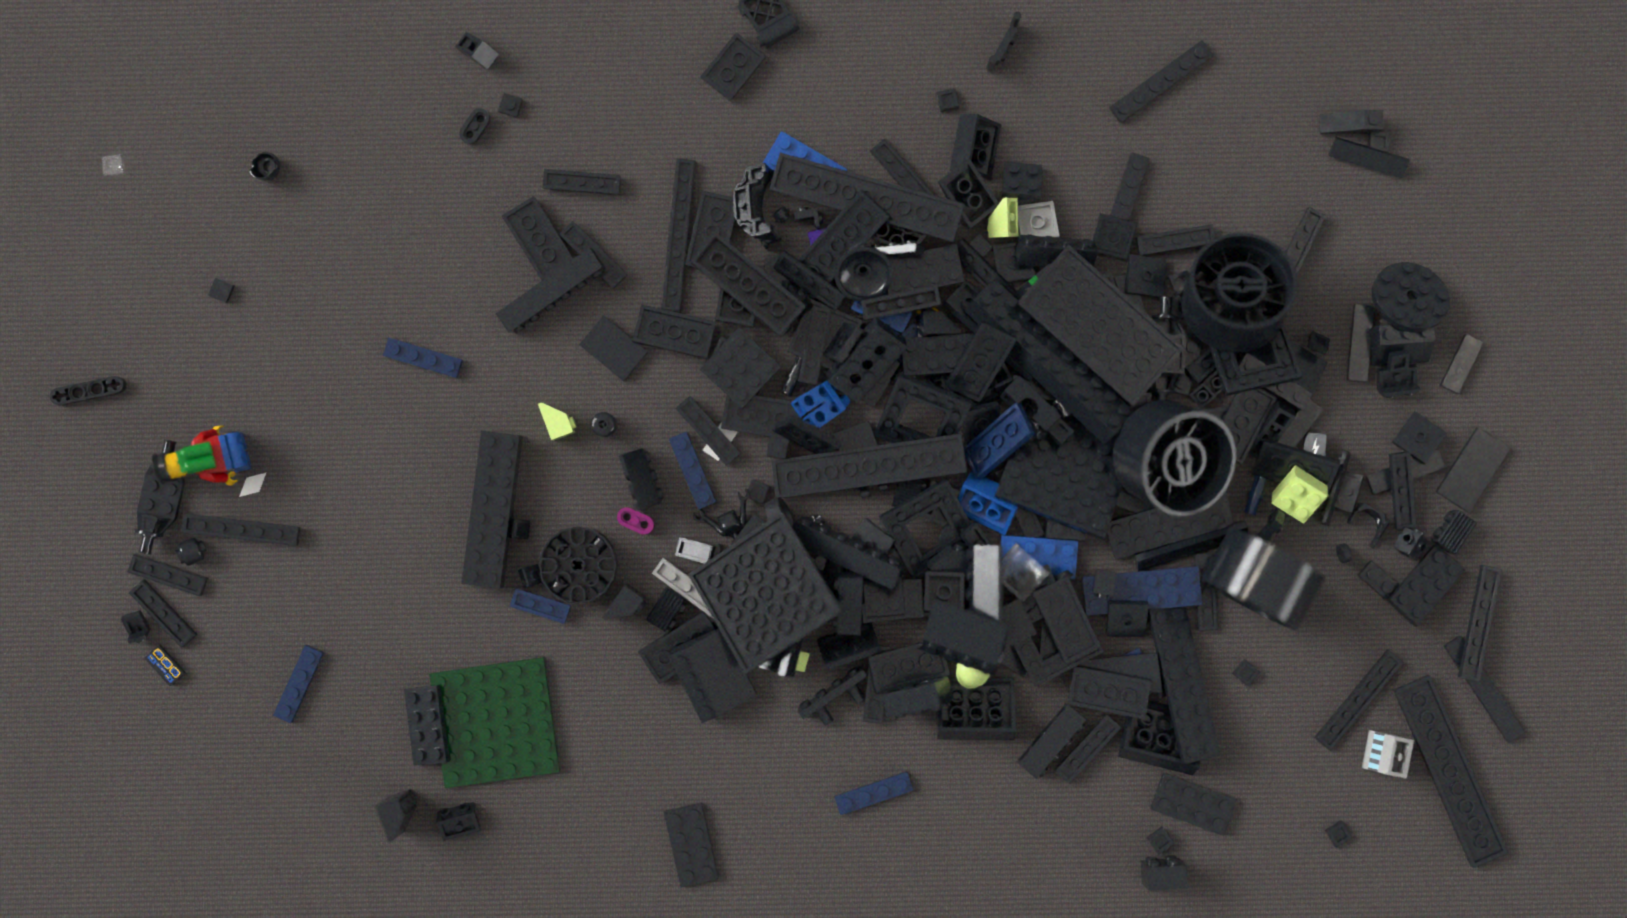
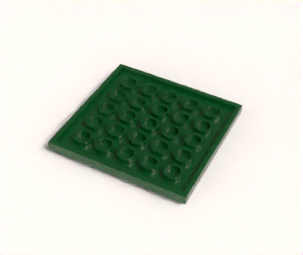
(497, 722)

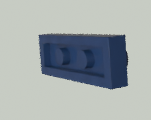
(540, 605)

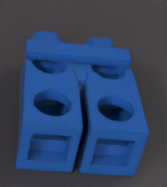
(825, 399)

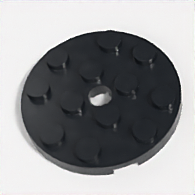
(1416, 315)

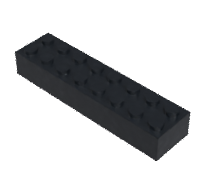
(492, 509)

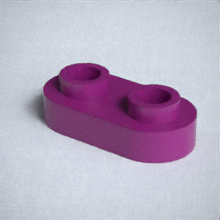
(635, 520)

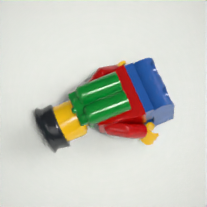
(208, 456)

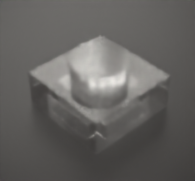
(113, 165)

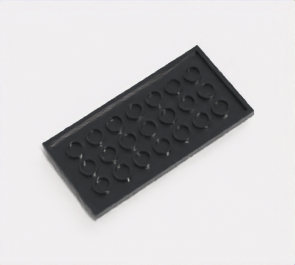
(1100, 325)

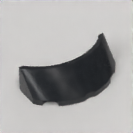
(748, 202)

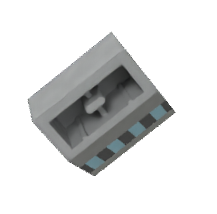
(1387, 754)

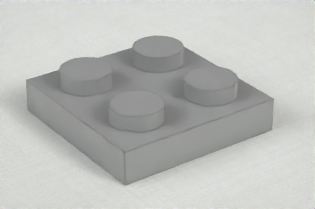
(1038, 219)

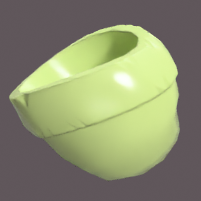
(970, 677)

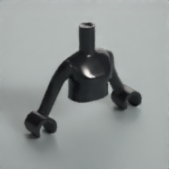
(729, 522)

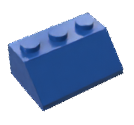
(981, 505)

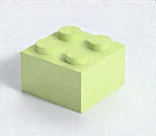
(1299, 494)

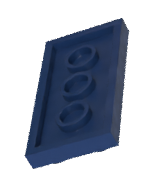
(998, 441)

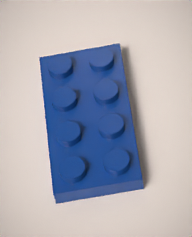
(791, 146)
(1057, 553)

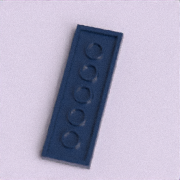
(1159, 587)

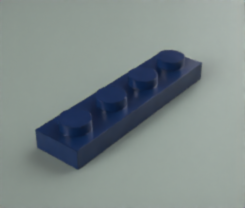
(422, 357)
(692, 470)
(298, 684)
(873, 793)

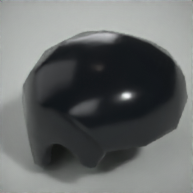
(265, 166)

